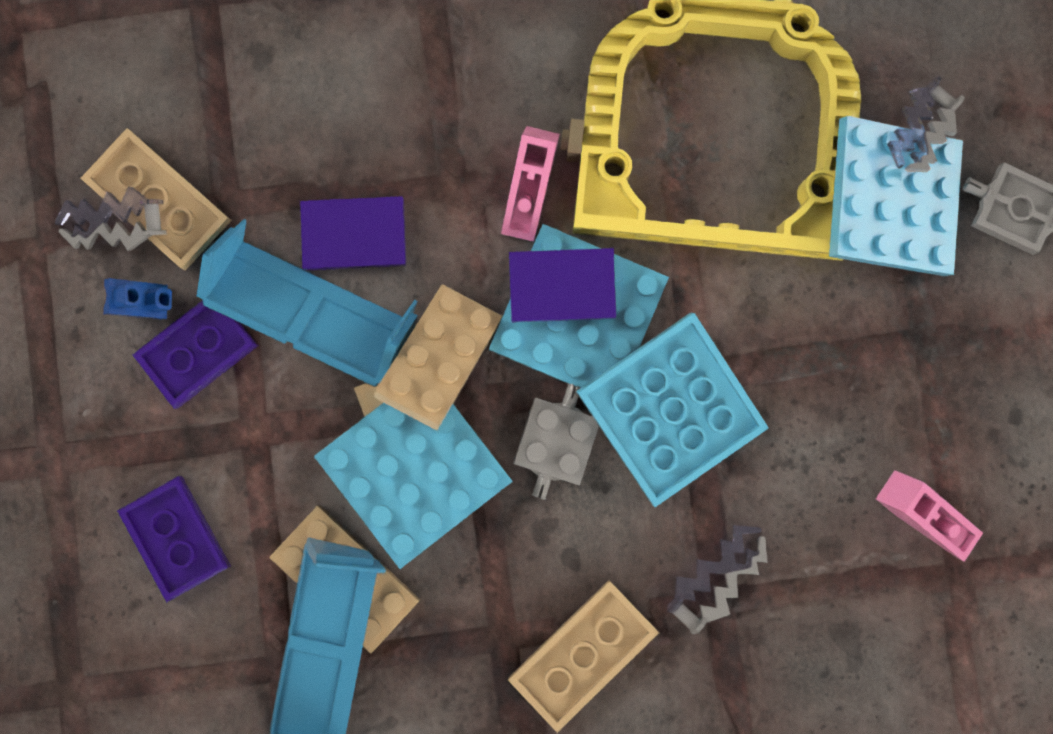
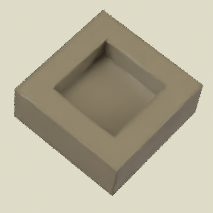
(573, 139)

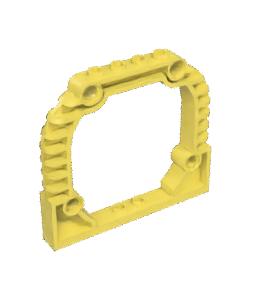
(608, 203)

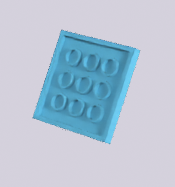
(891, 213)
(583, 348)
(672, 409)
(410, 478)

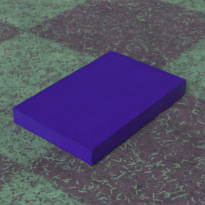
(353, 233)
(562, 285)
(193, 353)
(173, 538)

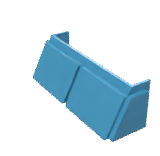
(301, 308)
(324, 639)

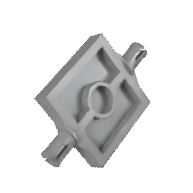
(1014, 208)
(556, 441)

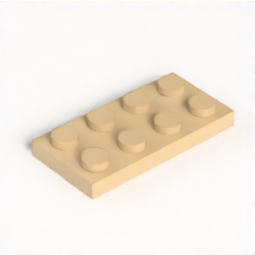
(186, 213)
(438, 357)
(390, 596)
(583, 656)

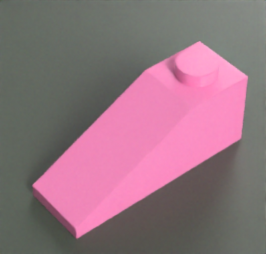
(529, 183)
(929, 514)

